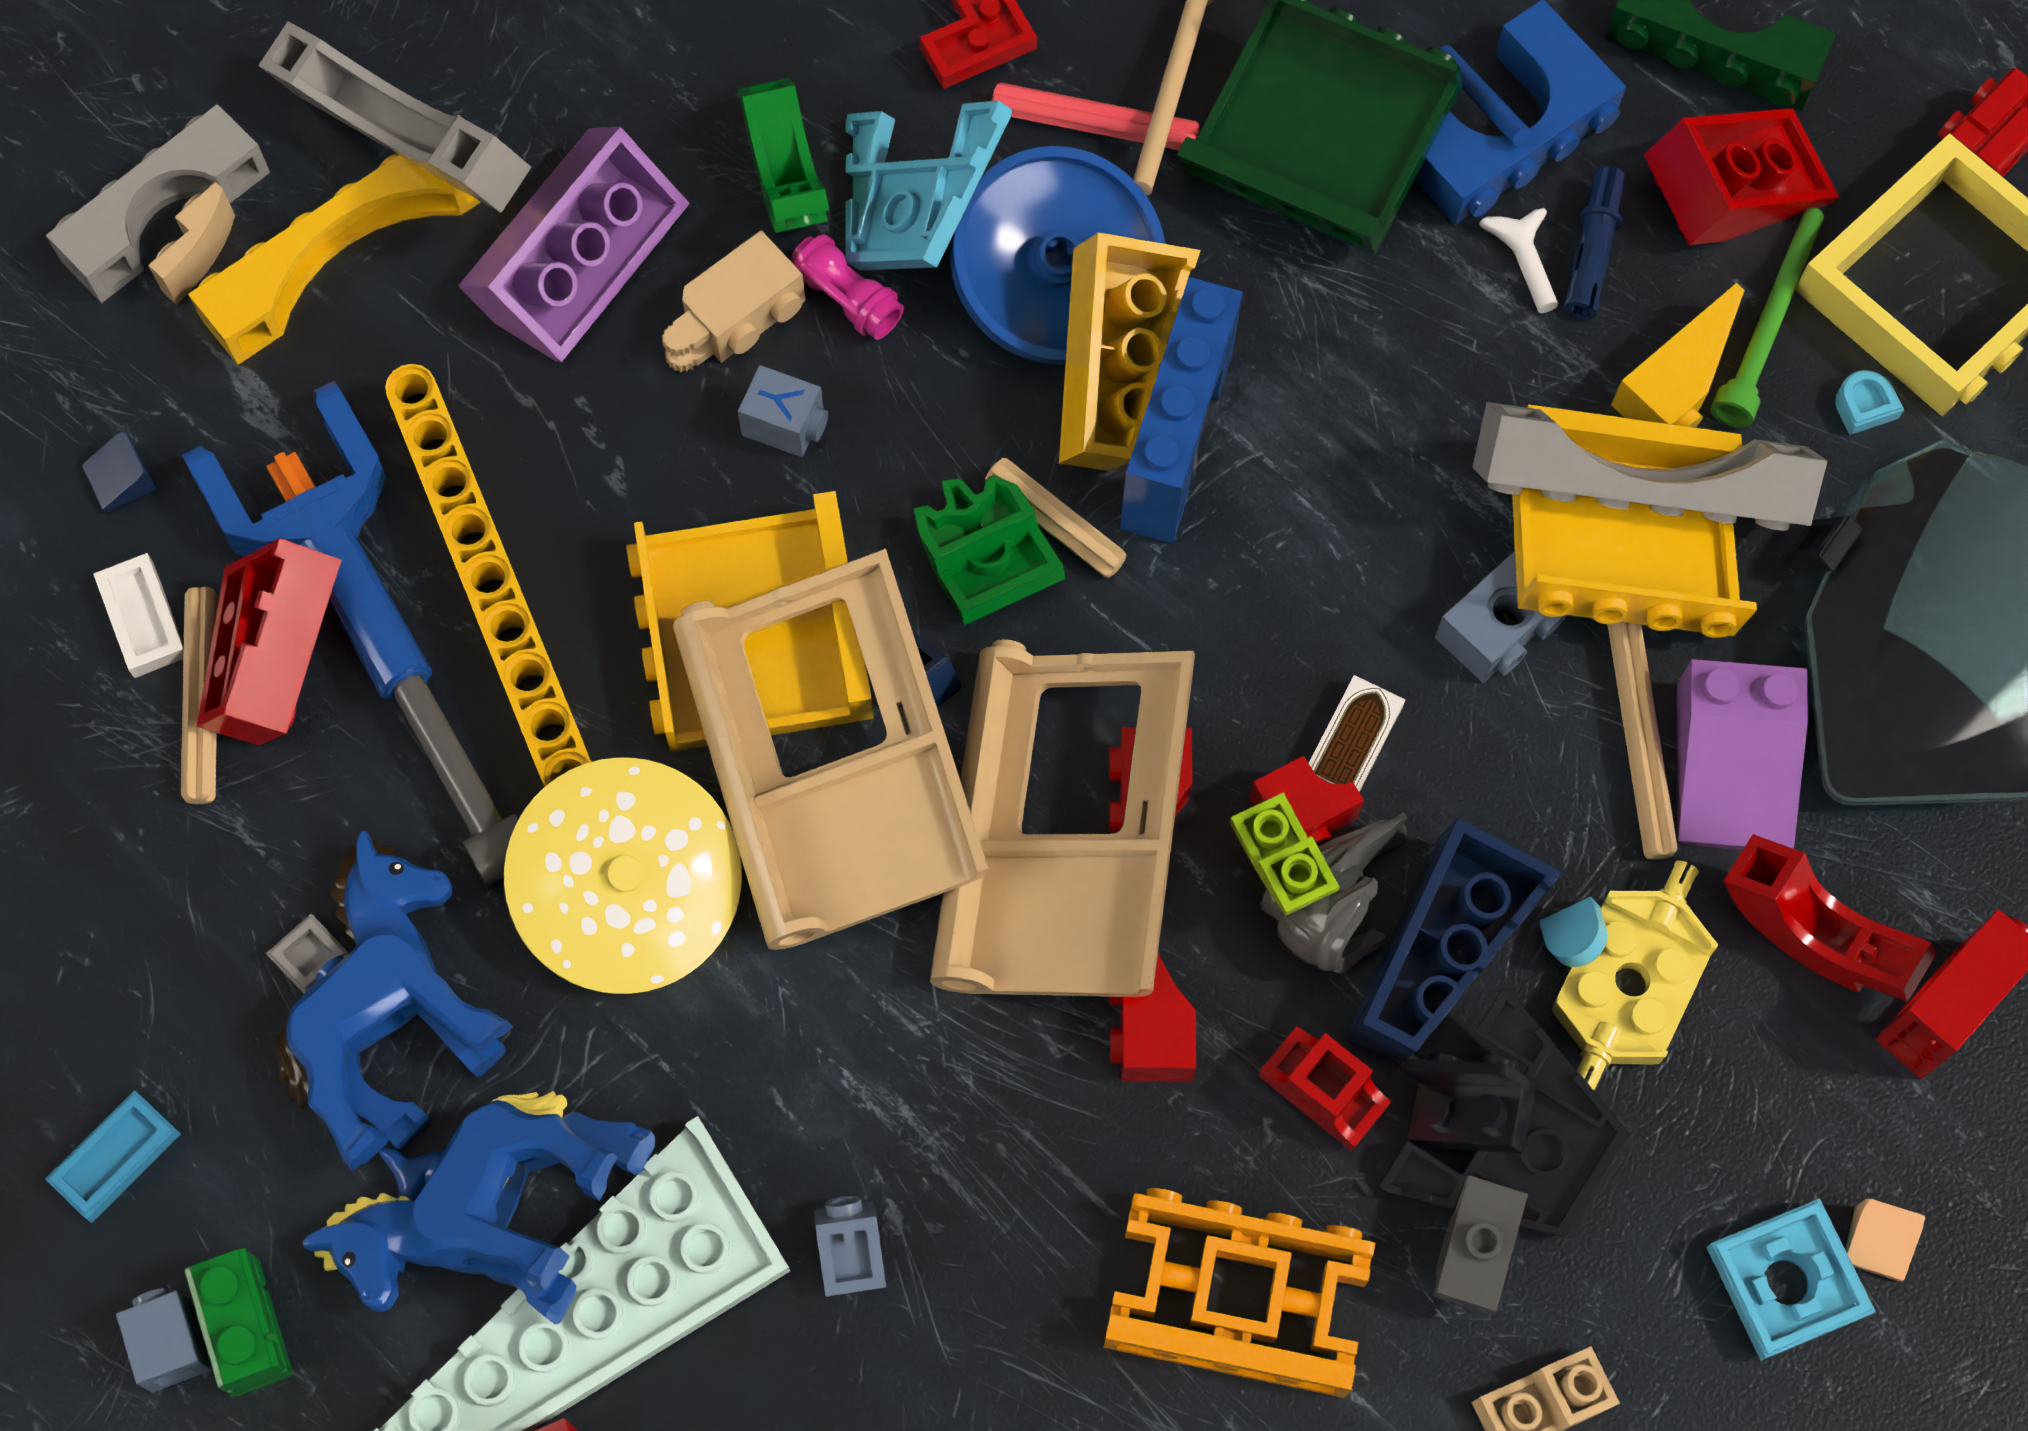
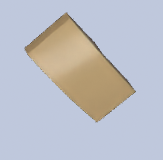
(205, 228)
(1550, 1397)

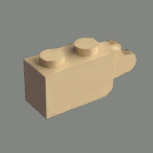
(734, 304)

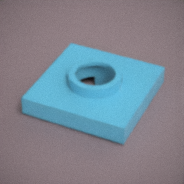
(1810, 1242)

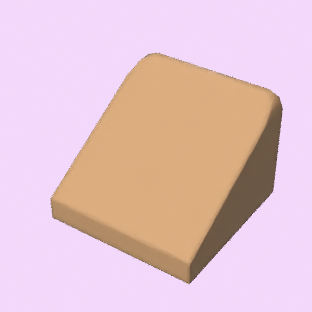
(1883, 1238)

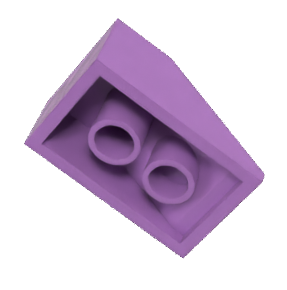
(1739, 753)

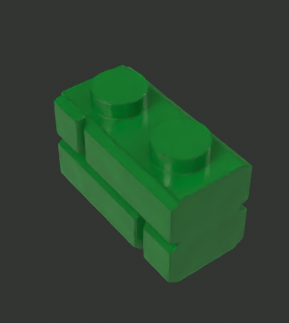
(238, 1322)

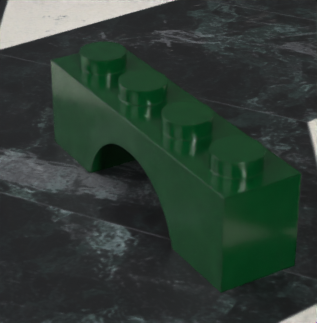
(1770, 62)

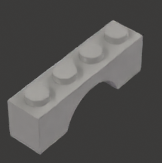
(105, 234)

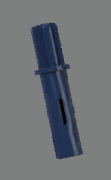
(1594, 246)

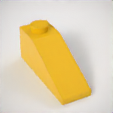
(1679, 374)

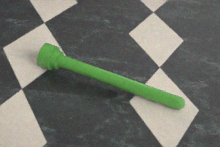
(1738, 399)

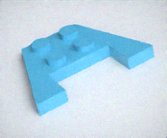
(911, 208)

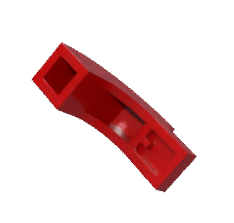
(1801, 918)

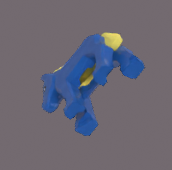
(471, 1199)

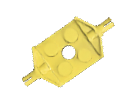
(1661, 942)

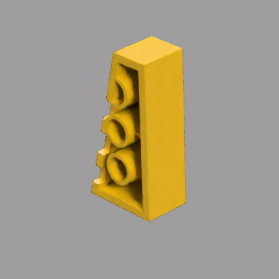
(1117, 335)

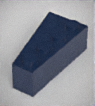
(1452, 928)

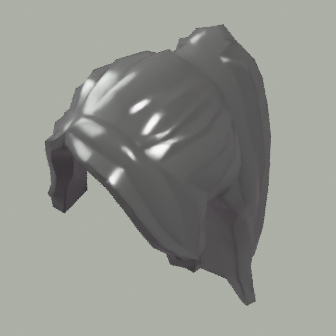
(1324, 928)

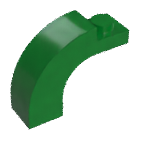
(782, 155)

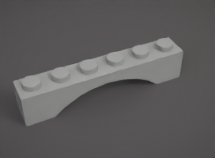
(429, 138)
(1756, 481)

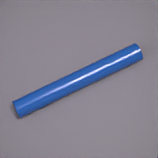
(1490, 102)

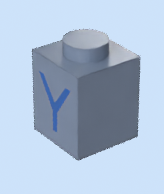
(782, 411)
(163, 1339)

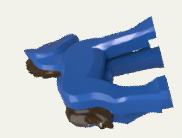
(371, 996)

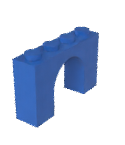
(1574, 97)
(1173, 422)

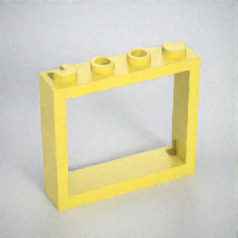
(1874, 327)

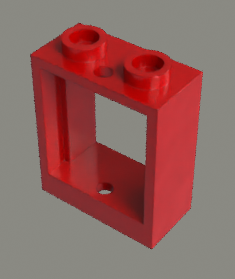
(1959, 995)

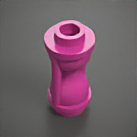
(864, 301)

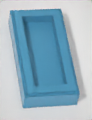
(113, 1156)

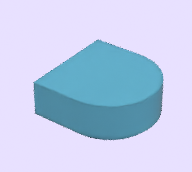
(1867, 401)
(1575, 933)

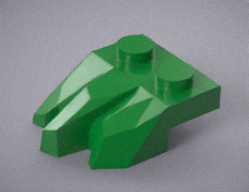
(986, 547)

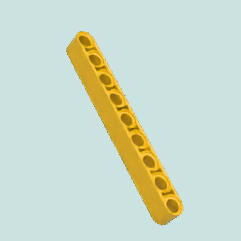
(485, 562)

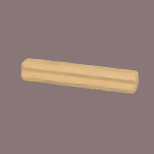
(1063, 522)

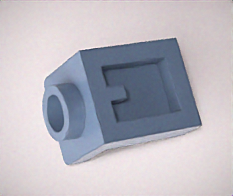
(849, 1246)

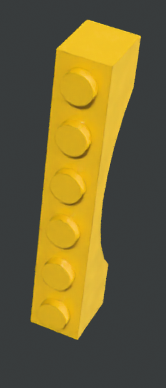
(254, 296)

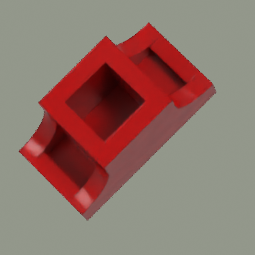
(1316, 803)
(1326, 1085)

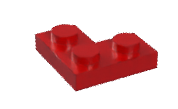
(983, 38)

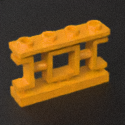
(1230, 1345)

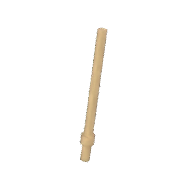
(1169, 94)

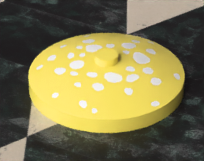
(622, 875)

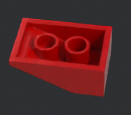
(1738, 173)

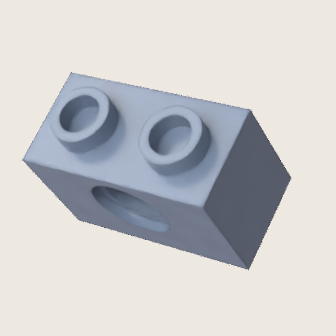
(1479, 638)

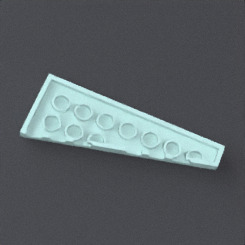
(645, 1274)

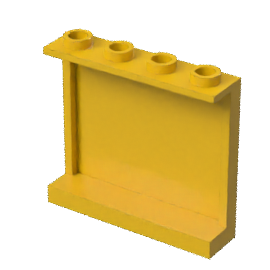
(1630, 560)
(803, 667)

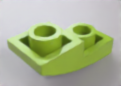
(1283, 854)

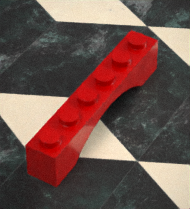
(1160, 1028)

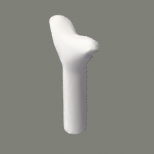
(1520, 237)

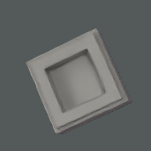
(305, 952)

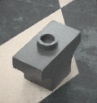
(1479, 1245)

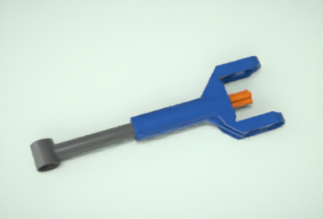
(330, 522)

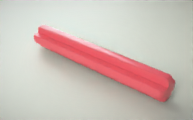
(1088, 115)

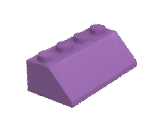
(575, 242)

